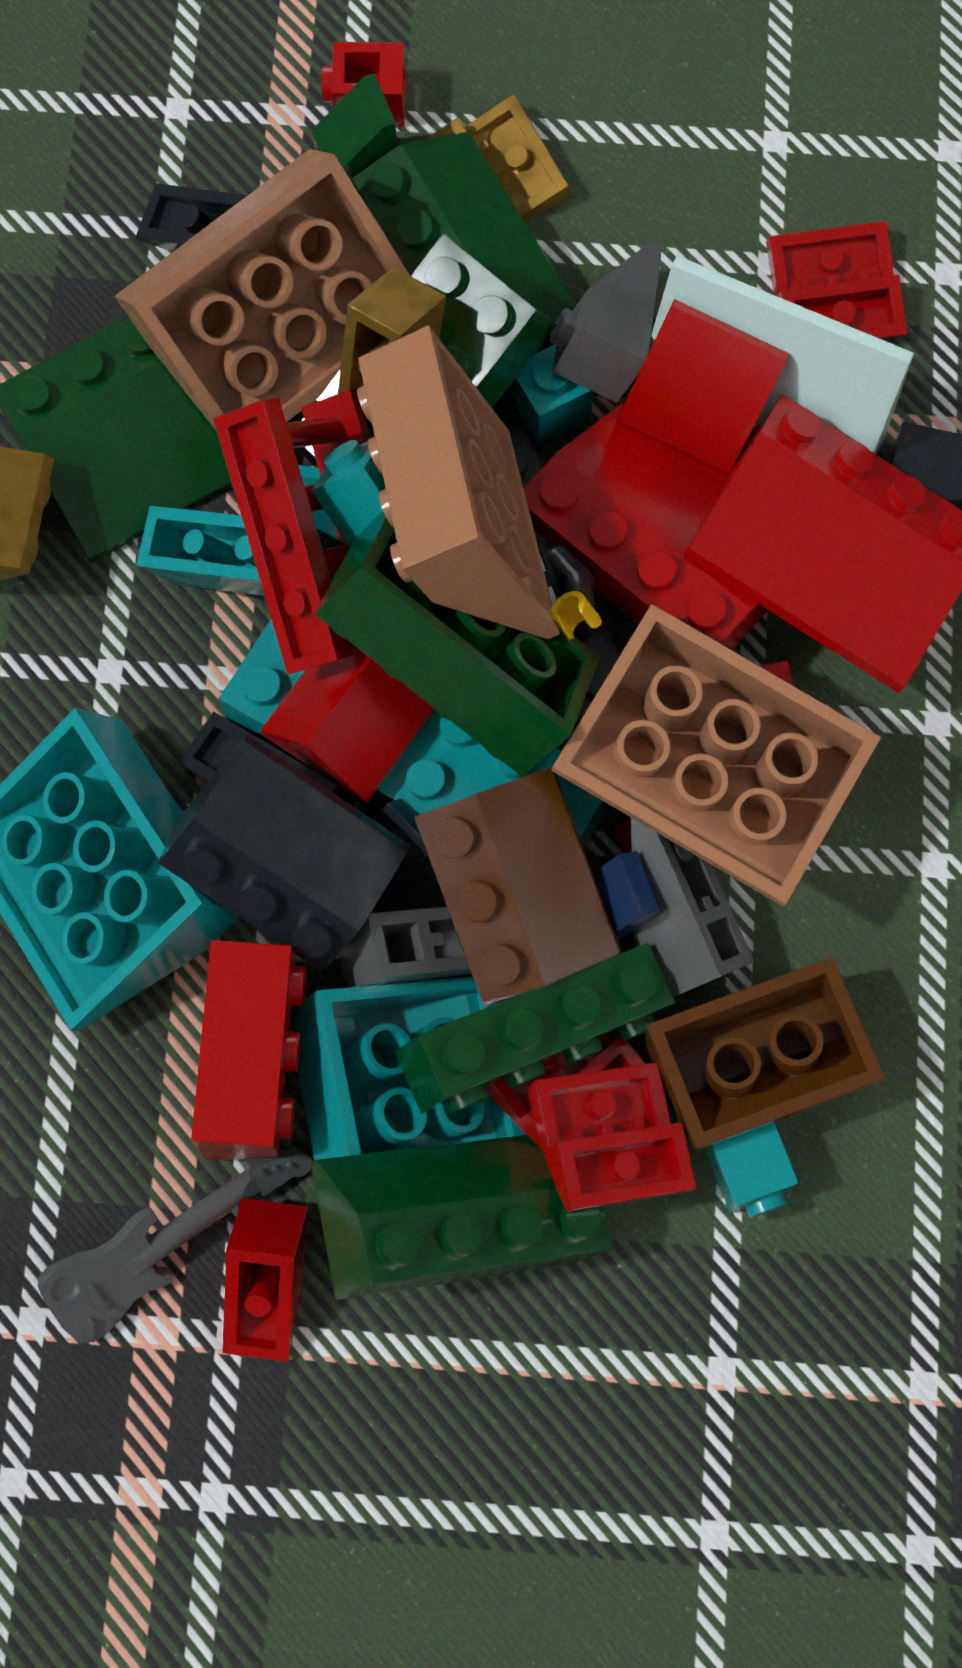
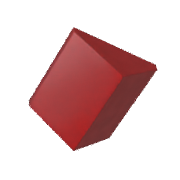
(349, 722)

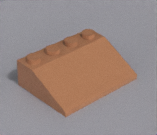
(264, 291)
(452, 487)
(716, 754)

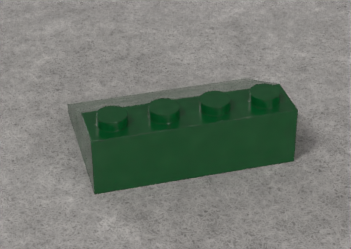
(116, 434)

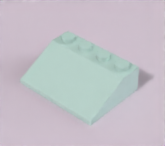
(830, 366)

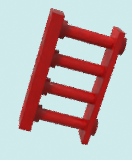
(280, 516)

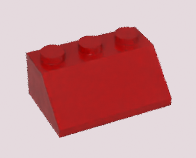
(247, 1051)

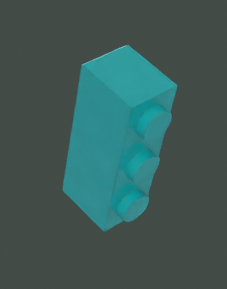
(203, 550)

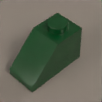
(357, 128)

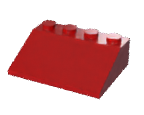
(629, 517)
(835, 543)

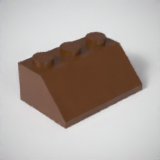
(518, 885)
(762, 1054)

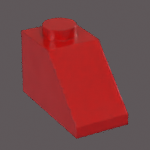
(263, 1279)

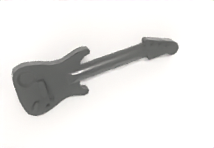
(99, 1285)

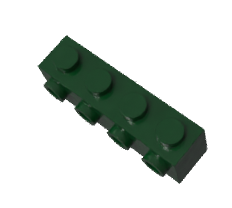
(534, 1027)

